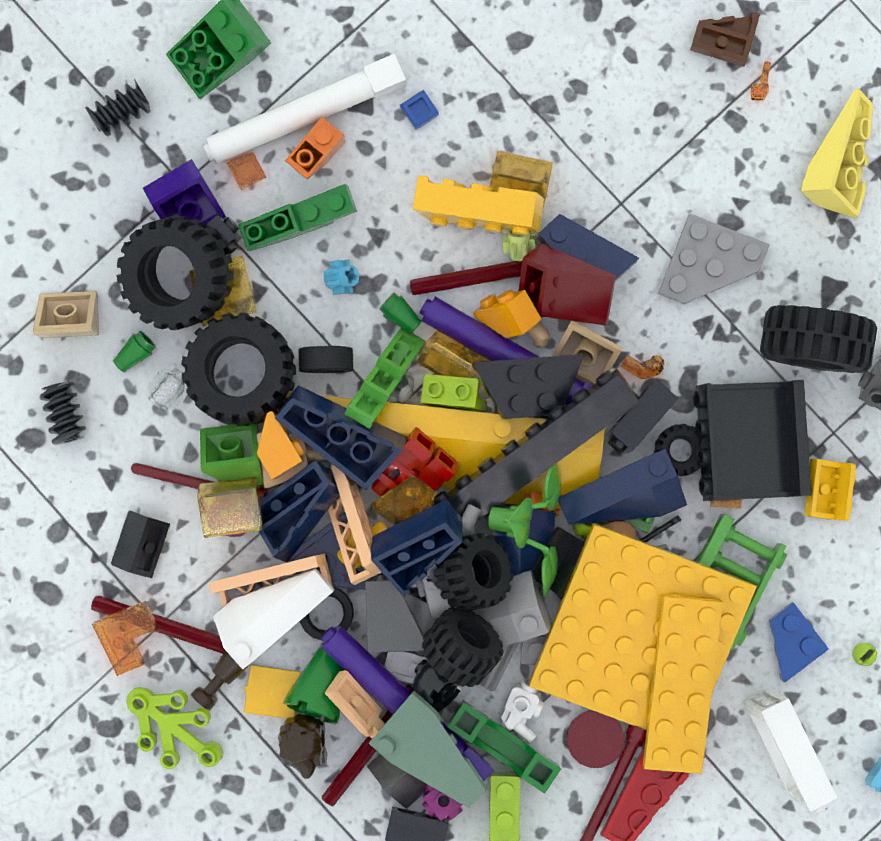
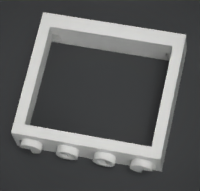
(790, 750)

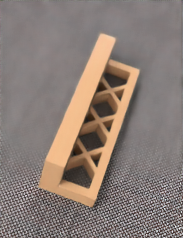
(357, 523)
(265, 574)

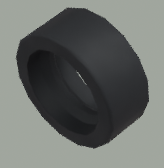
(325, 359)
(348, 614)

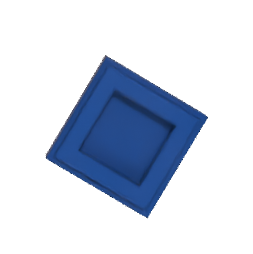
(419, 109)

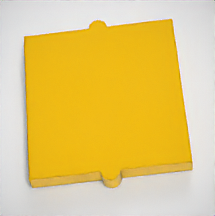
(267, 691)

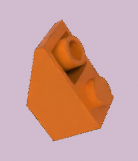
(316, 148)

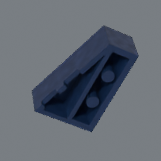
(586, 246)

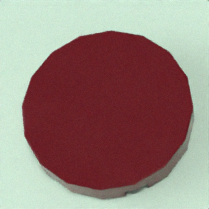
(595, 739)

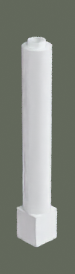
(373, 81)

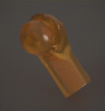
(643, 369)

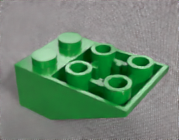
(218, 47)

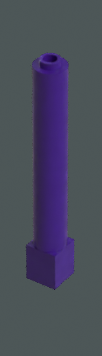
(478, 336)
(384, 685)

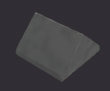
(397, 782)

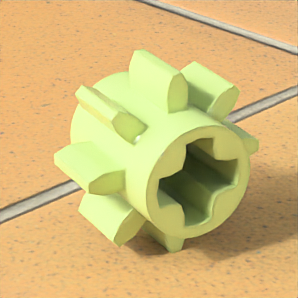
(518, 245)

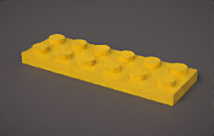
(682, 684)

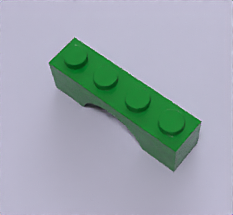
(504, 746)

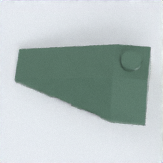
(423, 748)

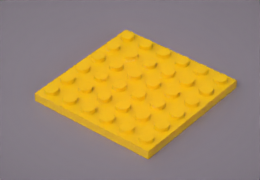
(609, 623)

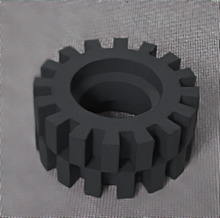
(676, 432)

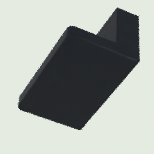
(140, 544)
(568, 553)
(415, 826)

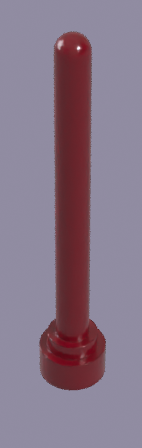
(176, 478)
(635, 738)

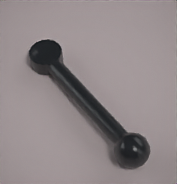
(673, 521)

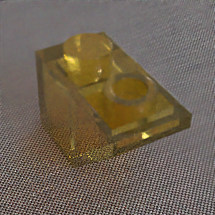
(404, 501)

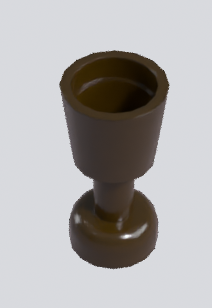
(225, 671)

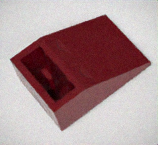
(566, 286)

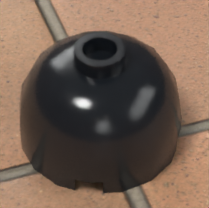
(434, 687)

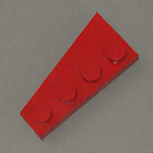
(640, 800)

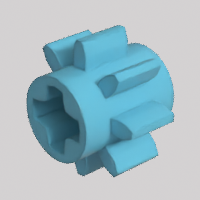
(341, 276)

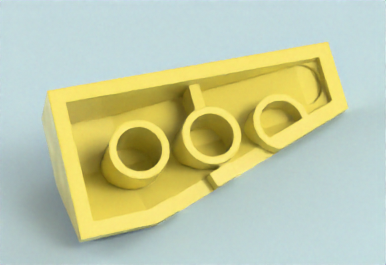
(837, 167)

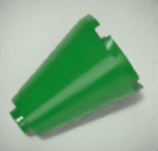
(308, 691)

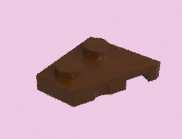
(726, 38)

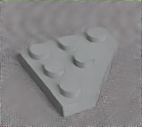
(710, 259)

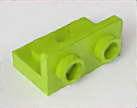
(452, 393)

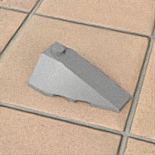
(521, 613)

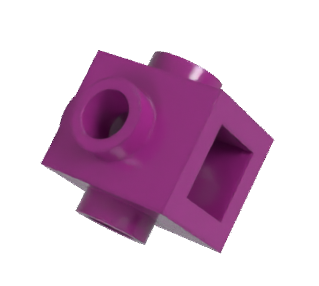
(433, 807)

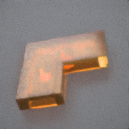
(118, 634)

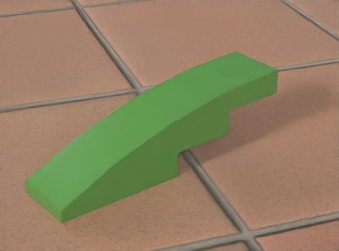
(384, 377)

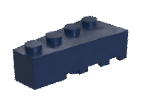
(338, 438)

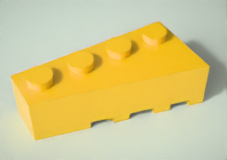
(478, 206)

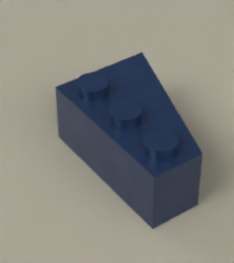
(296, 508)
(416, 545)

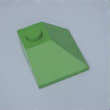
(230, 452)

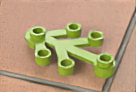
(170, 725)

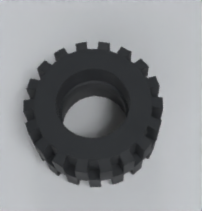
(490, 568)
(462, 647)

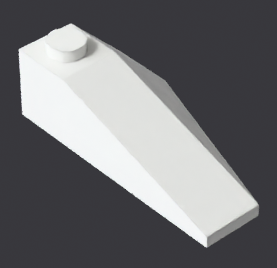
(262, 617)

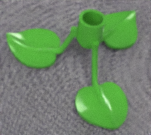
(517, 524)

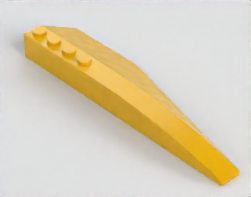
(479, 435)

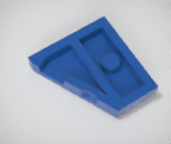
(795, 641)

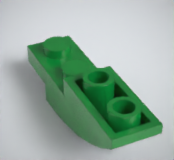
(298, 218)

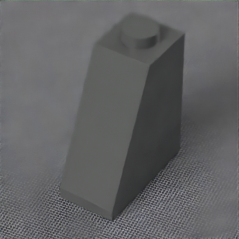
(390, 619)

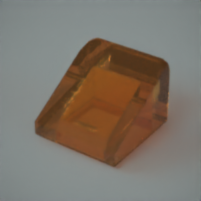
(246, 170)

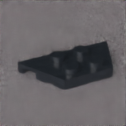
(529, 384)

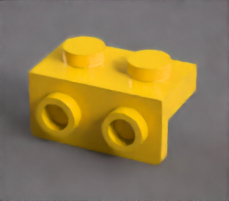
(830, 490)

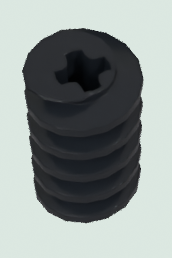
(119, 109)
(62, 413)

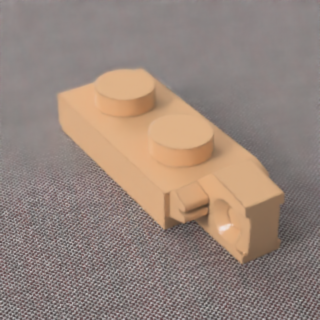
(355, 704)

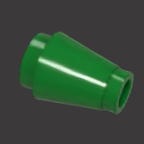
(400, 313)
(134, 351)

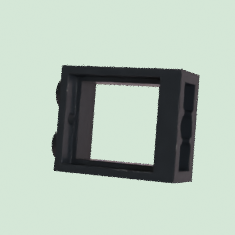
(642, 418)

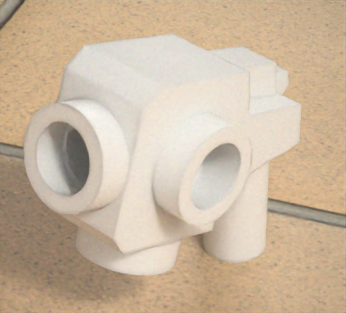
(522, 704)

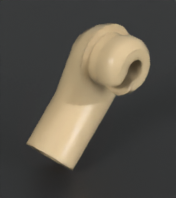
(539, 334)

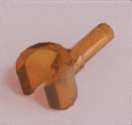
(759, 91)

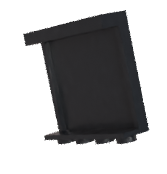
(752, 440)

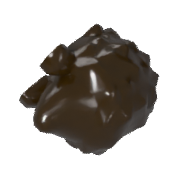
(303, 744)

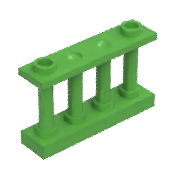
(712, 557)

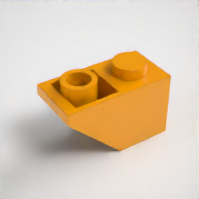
(508, 313)
(276, 448)

